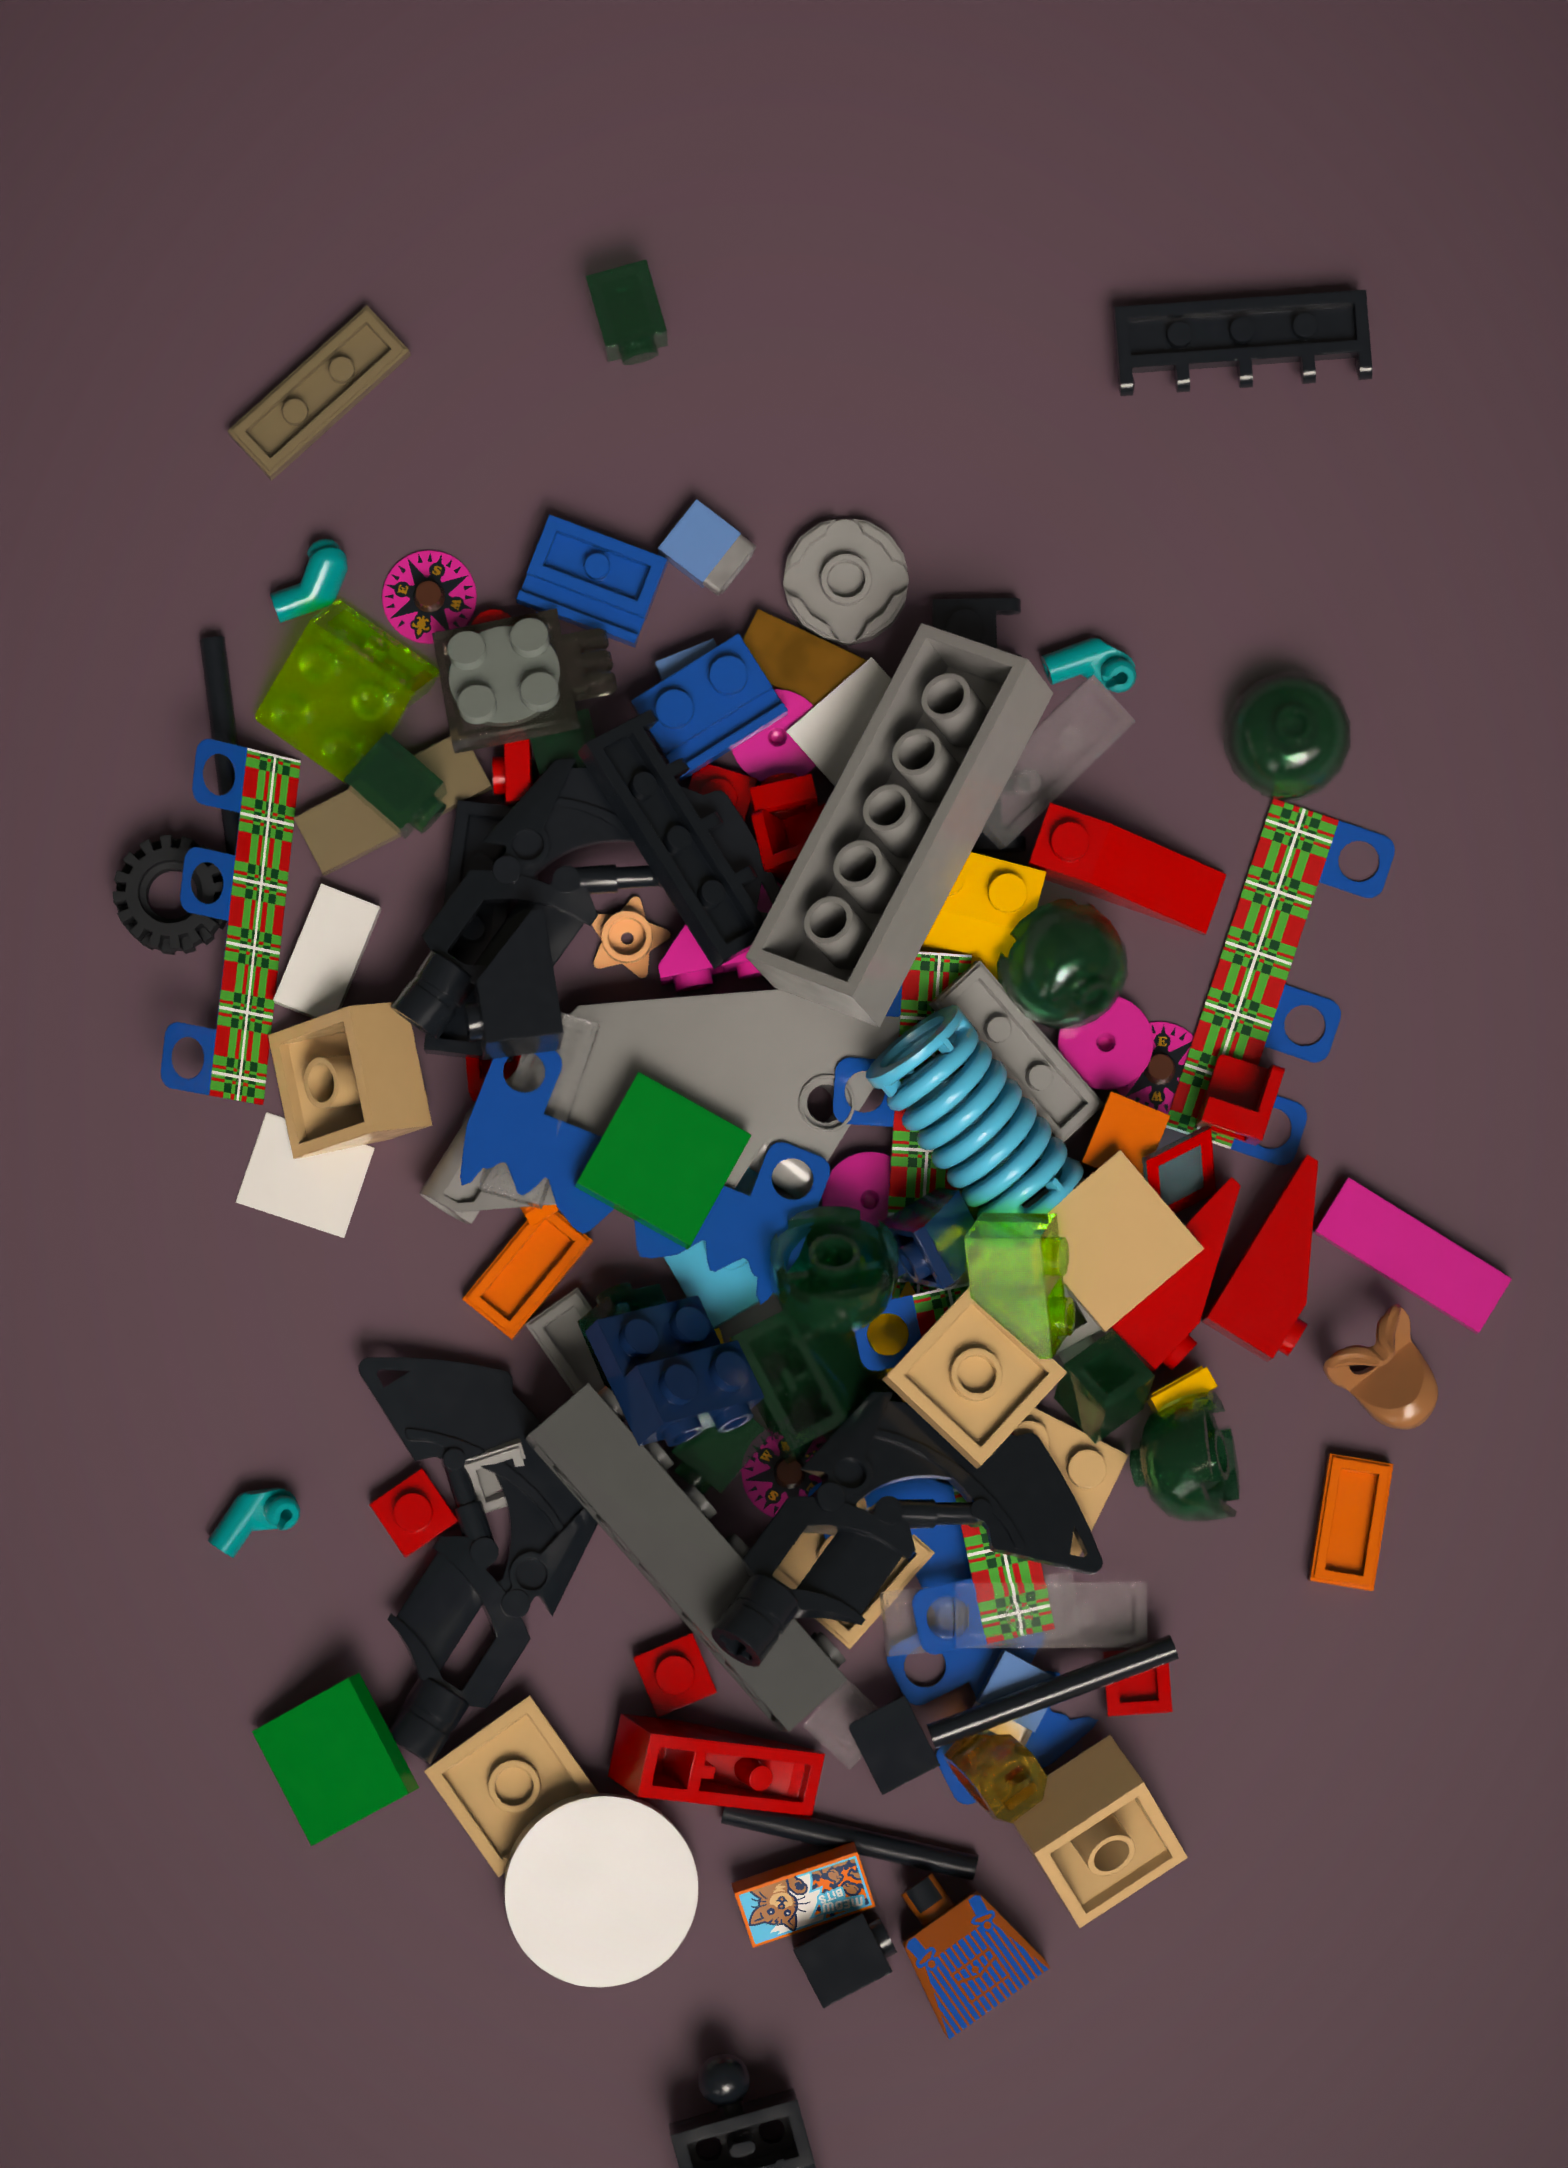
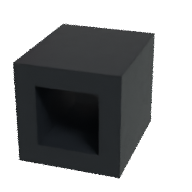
(845, 1957)

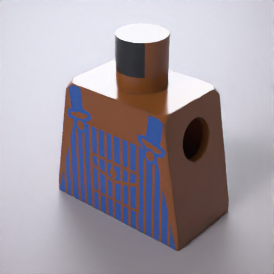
(965, 1954)

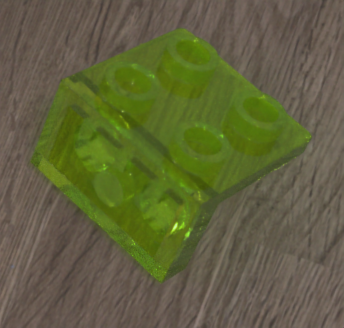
(343, 689)

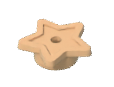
(633, 921)

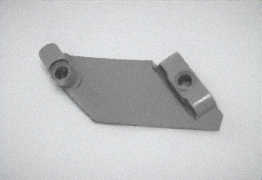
(729, 1052)

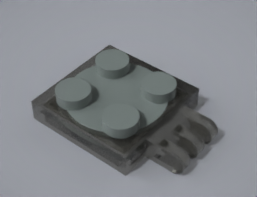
(519, 678)

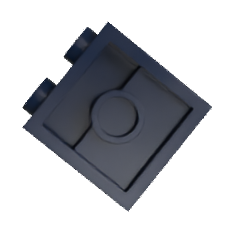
(674, 1372)

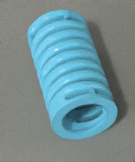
(963, 1126)

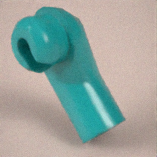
(318, 585)
(1091, 658)
(254, 1512)

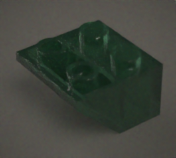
(807, 1381)

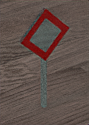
(1183, 1170)

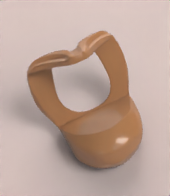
(1399, 1382)

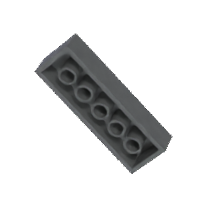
(678, 1547)

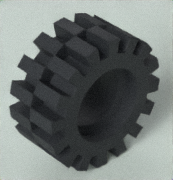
(133, 901)

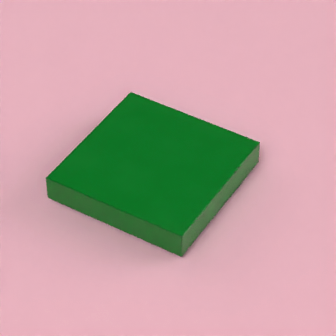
(663, 1160)
(335, 1759)

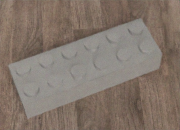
(900, 824)

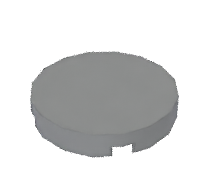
(846, 581)

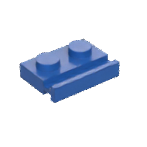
(592, 580)
(711, 706)

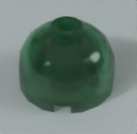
(1287, 736)
(1064, 965)
(841, 1273)
(1188, 1460)

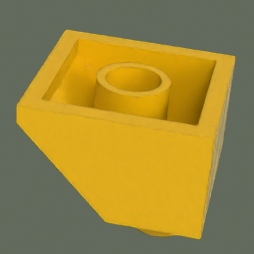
(985, 909)

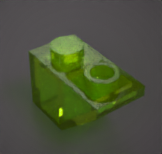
(1018, 1277)

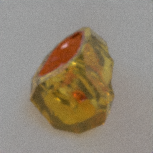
(998, 1774)

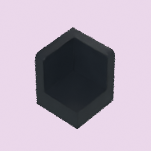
(893, 1745)

